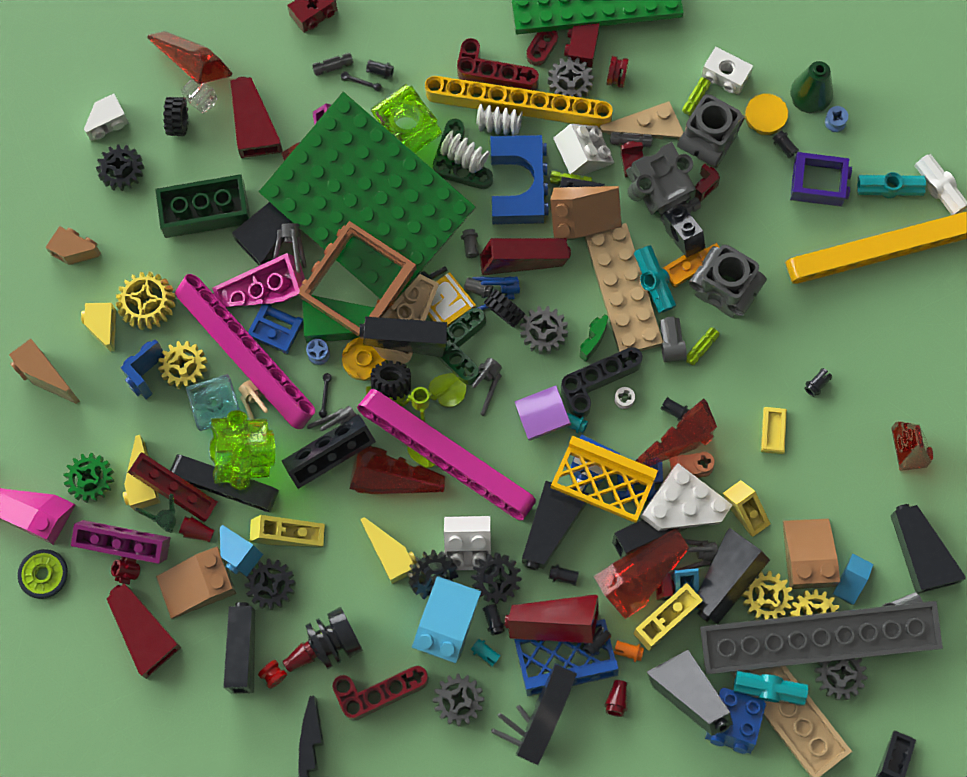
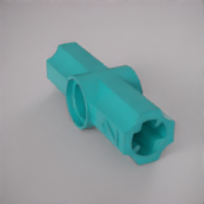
(878, 185)
(654, 279)
(770, 688)

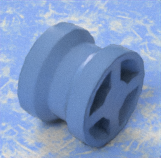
(839, 123)
(316, 347)

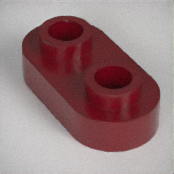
(541, 47)

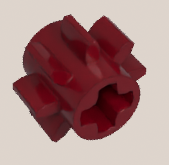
(125, 570)

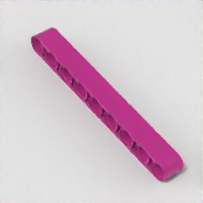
(245, 351)
(446, 454)

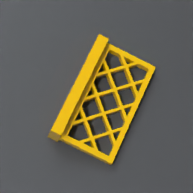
(615, 465)

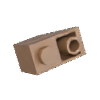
(71, 248)

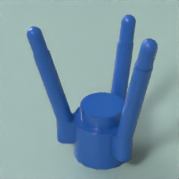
(508, 285)

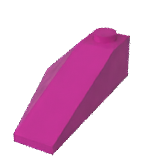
(265, 284)
(35, 512)

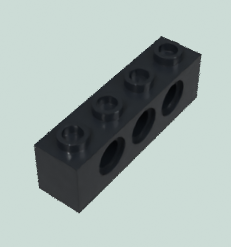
(328, 451)

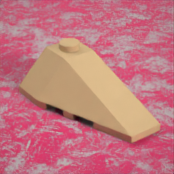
(411, 305)

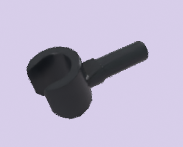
(433, 275)

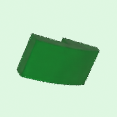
(596, 332)

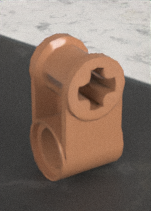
(692, 463)

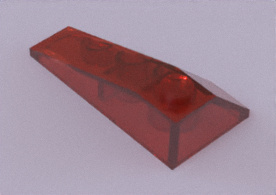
(191, 57)
(691, 432)
(911, 446)
(381, 474)
(636, 576)

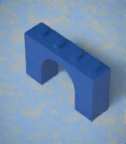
(528, 153)

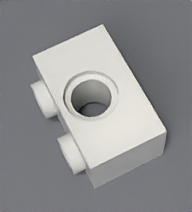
(723, 61)

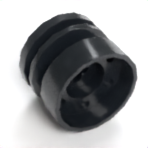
(333, 638)

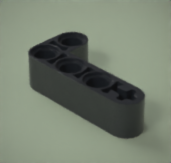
(604, 377)

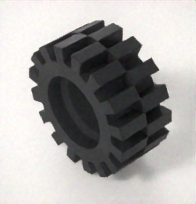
(175, 116)
(504, 308)
(391, 371)

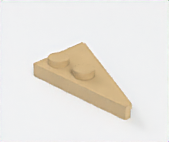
(658, 121)

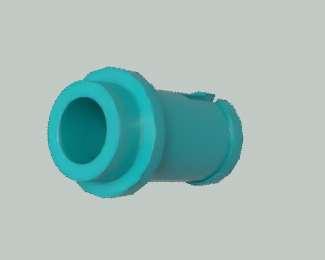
(577, 423)
(485, 652)

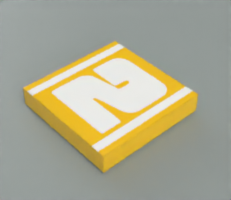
(449, 301)

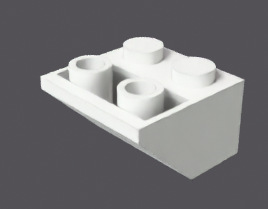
(583, 149)
(467, 540)

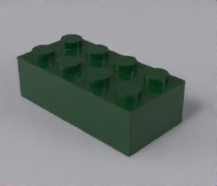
(202, 206)

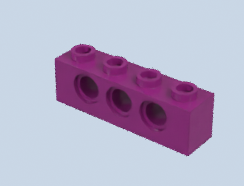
(120, 541)

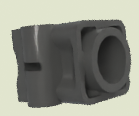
(708, 143)
(661, 179)
(728, 296)

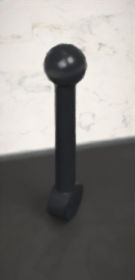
(345, 76)
(326, 378)

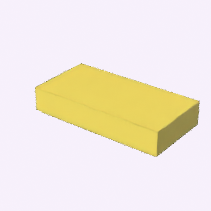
(773, 430)

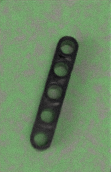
(201, 476)

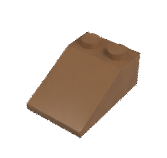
(585, 210)
(33, 365)
(810, 554)
(196, 583)

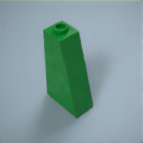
(322, 327)

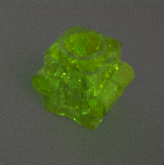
(407, 103)
(241, 449)

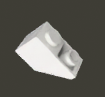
(105, 118)

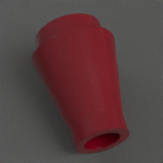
(195, 529)
(300, 657)
(617, 699)

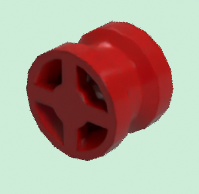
(272, 674)

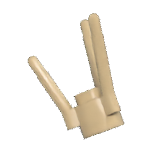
(251, 394)

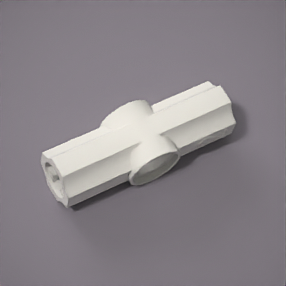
(941, 184)

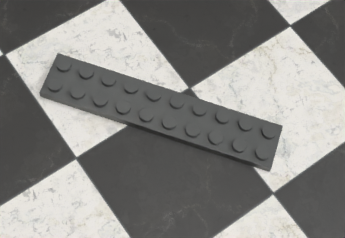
(821, 637)

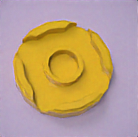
(766, 114)
(360, 359)

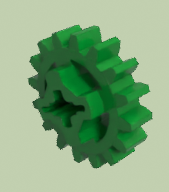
(85, 485)

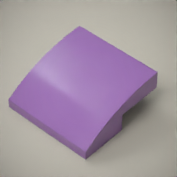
(542, 413)

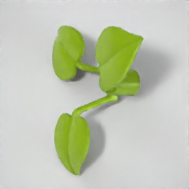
(449, 392)

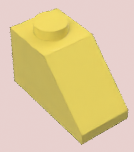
(101, 322)
(747, 508)

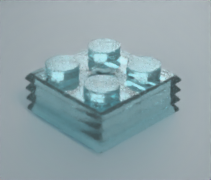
(201, 397)

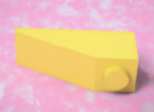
(137, 492)
(286, 532)
(390, 552)
(667, 617)

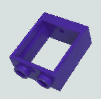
(802, 194)

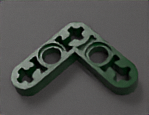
(446, 173)
(452, 349)

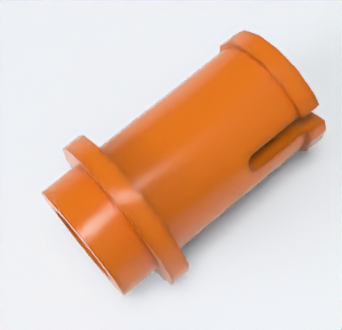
(629, 651)

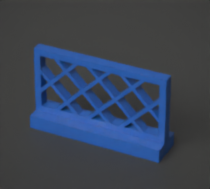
(585, 673)

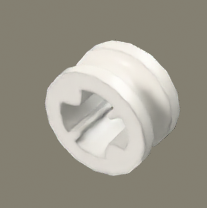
(629, 403)

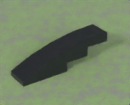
(546, 714)
(310, 738)
(896, 756)

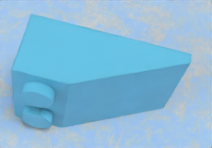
(446, 619)

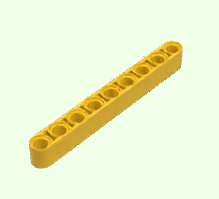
(511, 94)
(877, 248)

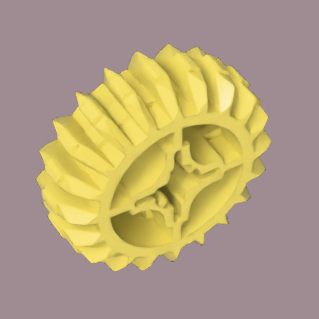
(161, 305)

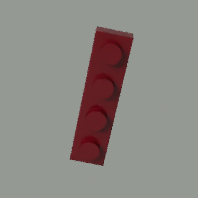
(167, 482)

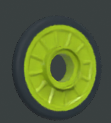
(32, 564)

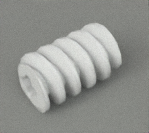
(498, 121)
(462, 153)

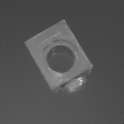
(199, 95)

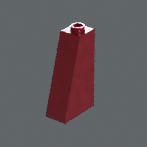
(252, 123)
(523, 254)
(555, 620)
(142, 632)

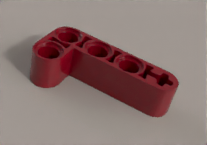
(498, 69)
(382, 688)

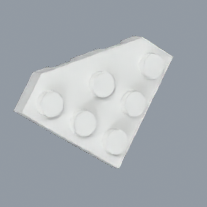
(684, 503)

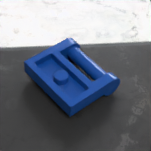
(272, 333)

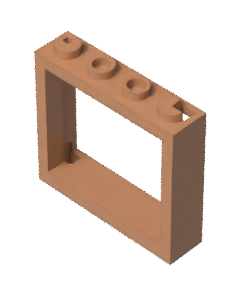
(332, 252)

